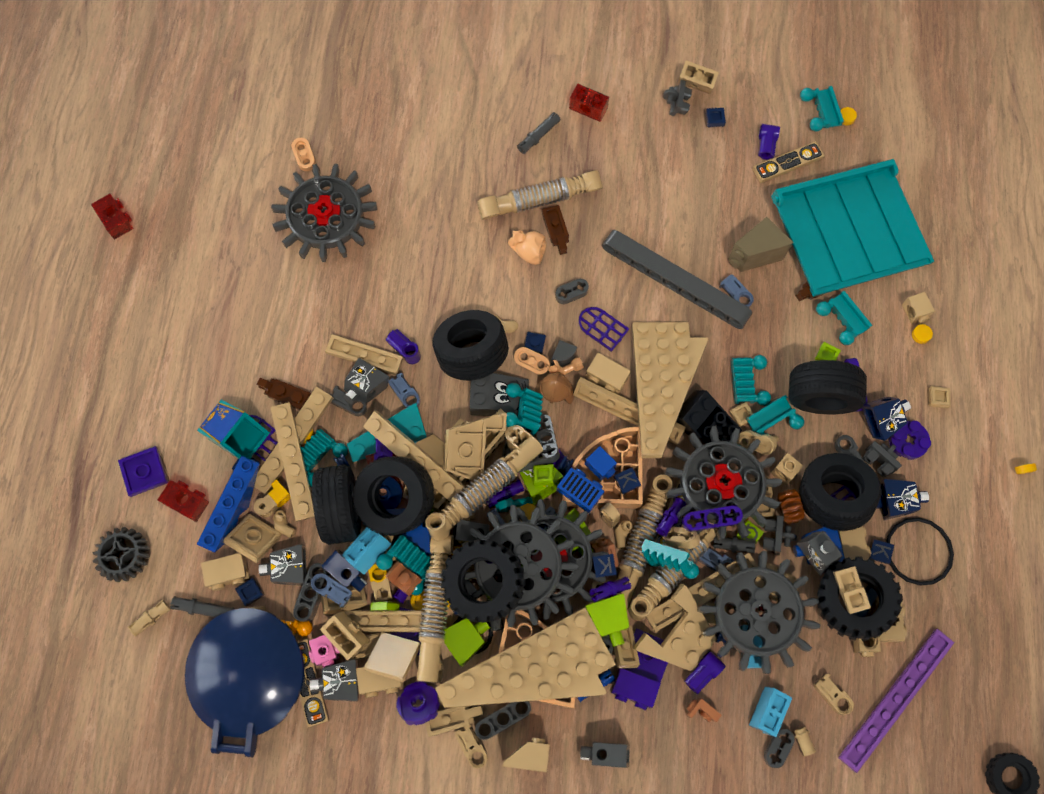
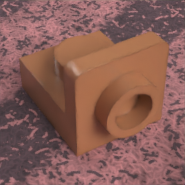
(607, 546)
(403, 578)
(707, 712)

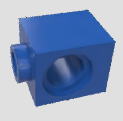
(601, 463)

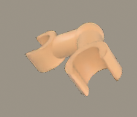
(575, 365)

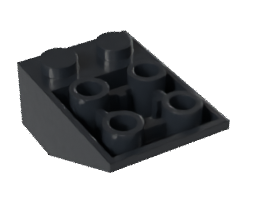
(703, 412)

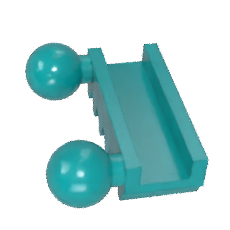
(827, 107)
(848, 313)
(743, 380)
(529, 408)
(773, 414)
(317, 448)
(660, 554)
(410, 557)

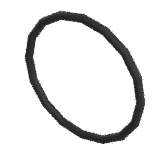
(945, 537)

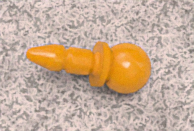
(301, 628)

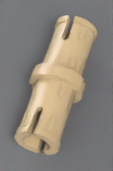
(149, 618)

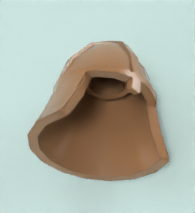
(555, 388)

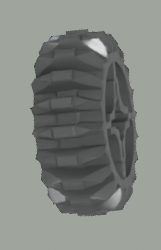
(125, 567)

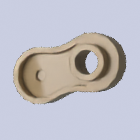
(767, 445)

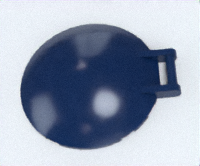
(243, 676)

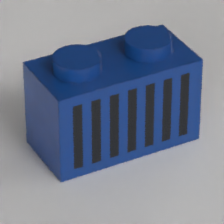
(580, 489)

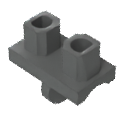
(675, 97)
(884, 455)
(774, 544)

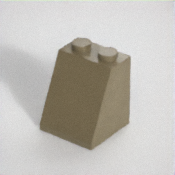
(760, 247)

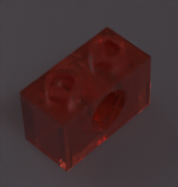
(589, 102)
(115, 225)
(191, 508)

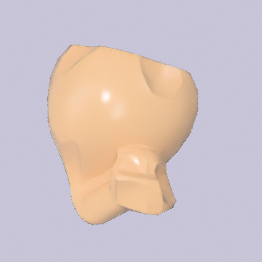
(528, 246)

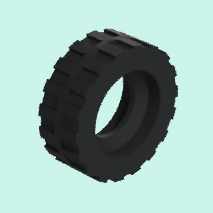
(999, 763)

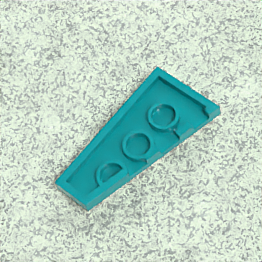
(407, 421)

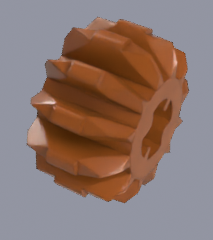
(791, 506)

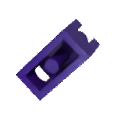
(636, 689)

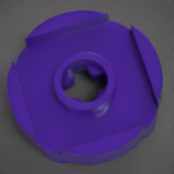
(920, 436)
(418, 715)

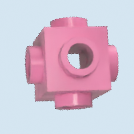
(316, 655)

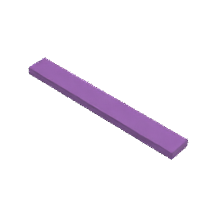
(895, 700)

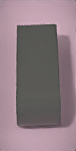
(310, 603)
(496, 728)

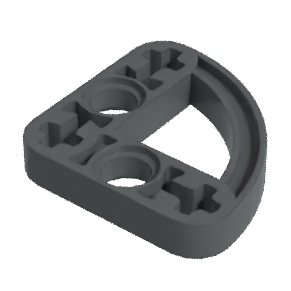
(548, 446)

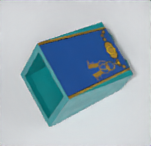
(233, 430)

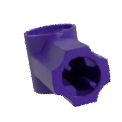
(768, 137)
(404, 346)
(707, 668)

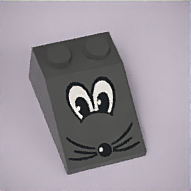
(490, 395)

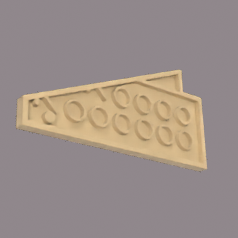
(663, 372)
(546, 666)

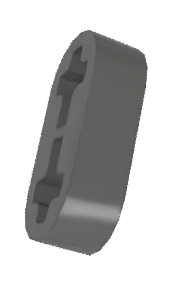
(570, 287)
(784, 750)

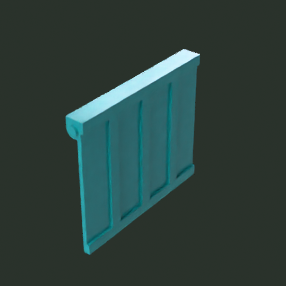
(851, 227)

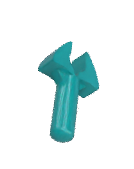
(505, 505)

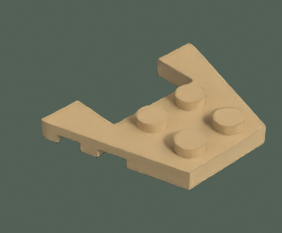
(467, 445)
(685, 643)

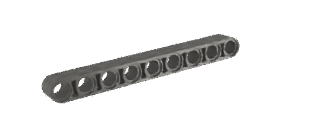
(677, 279)

